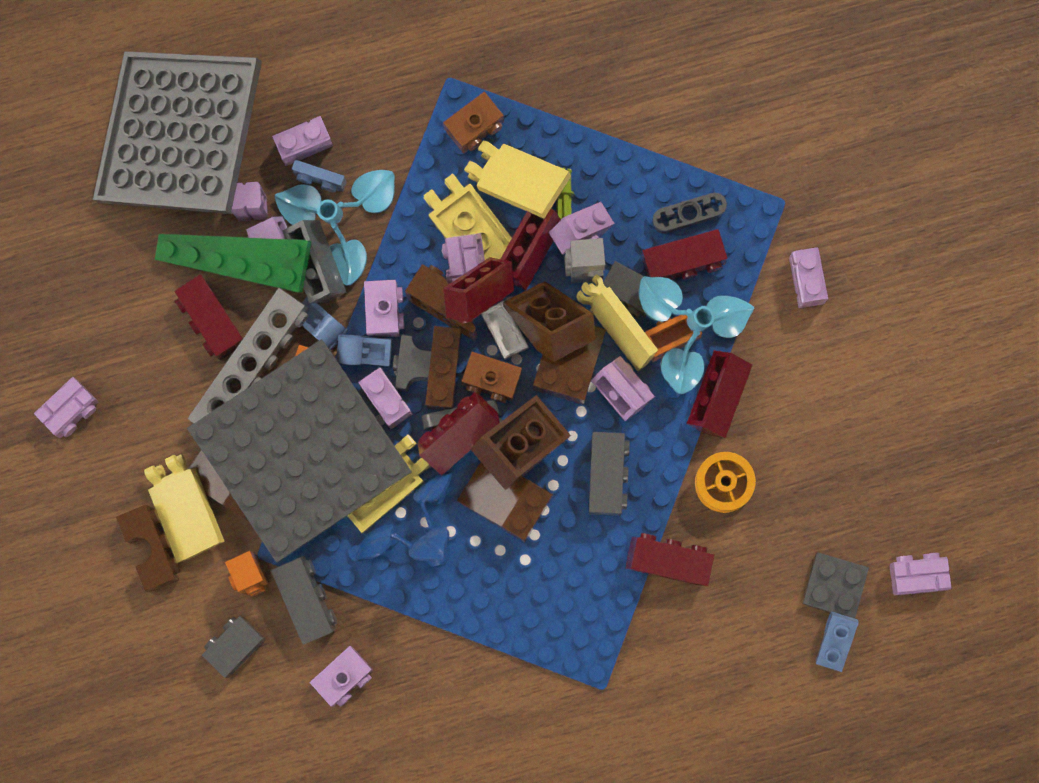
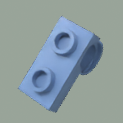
(322, 324)
(363, 350)
(836, 641)

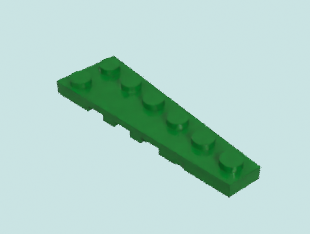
(258, 260)

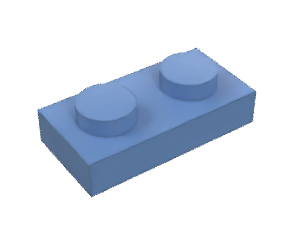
(308, 173)

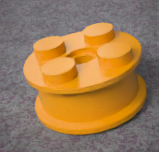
(721, 497)

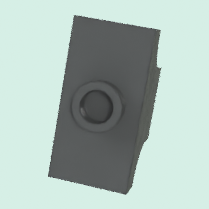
(410, 364)

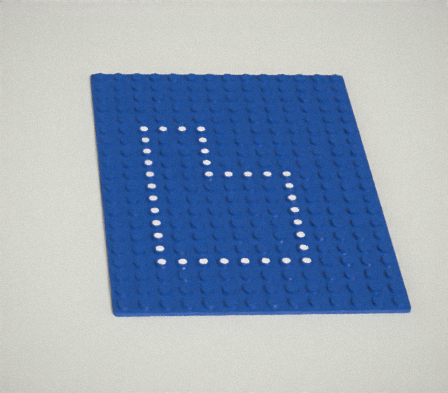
(566, 589)

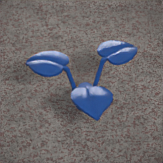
(430, 546)

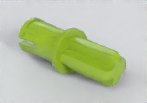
(563, 202)

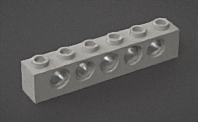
(250, 347)

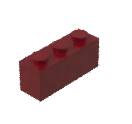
(530, 246)
(686, 256)
(478, 289)
(208, 317)
(719, 394)
(457, 433)
(670, 560)

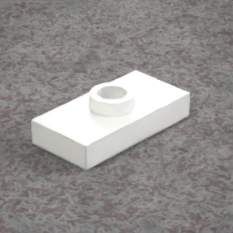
(504, 331)

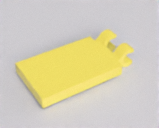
(518, 178)
(467, 214)
(618, 322)
(380, 505)
(183, 509)

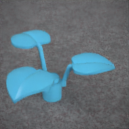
(303, 202)
(725, 313)

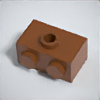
(474, 123)
(491, 377)

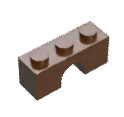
(443, 368)
(159, 568)

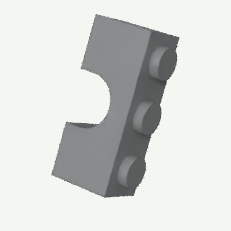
(585, 260)

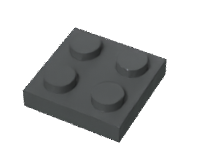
(835, 585)

